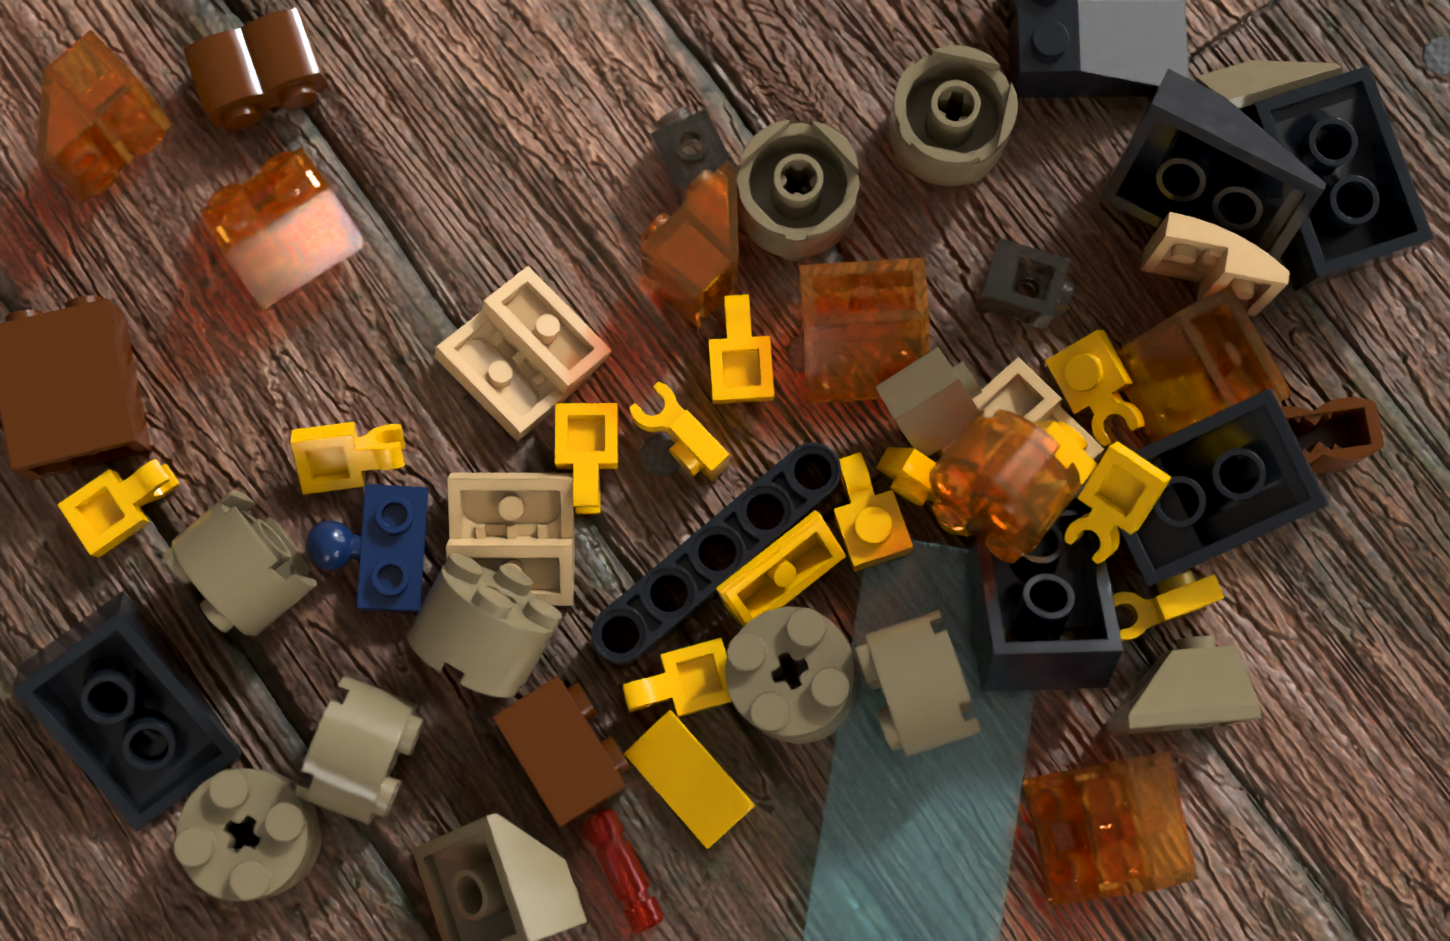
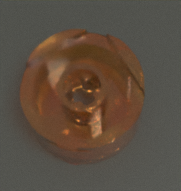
(1003, 483)

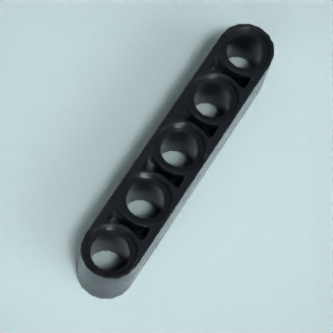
(730, 527)

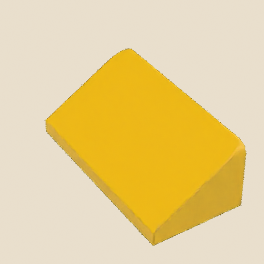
(781, 570)
(689, 779)

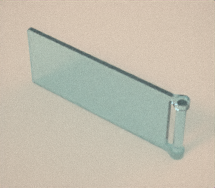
(928, 836)

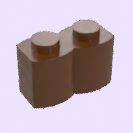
(256, 69)
(1336, 433)

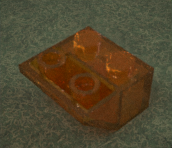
(94, 117)
(281, 227)
(695, 252)
(860, 325)
(1198, 365)
(1110, 829)

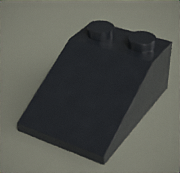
(1094, 46)
(1211, 164)
(1369, 196)
(1228, 485)
(1046, 615)
(126, 711)

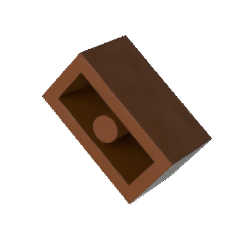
(562, 750)

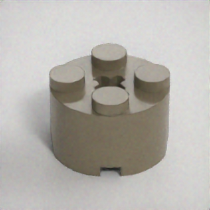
(957, 82)
(797, 156)
(240, 566)
(483, 626)
(760, 659)
(919, 683)
(359, 750)
(212, 841)

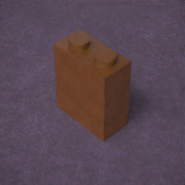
(69, 389)

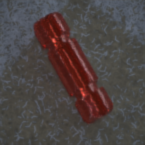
(624, 871)

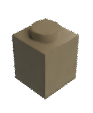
(931, 401)

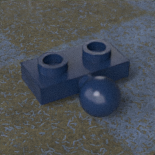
(387, 550)

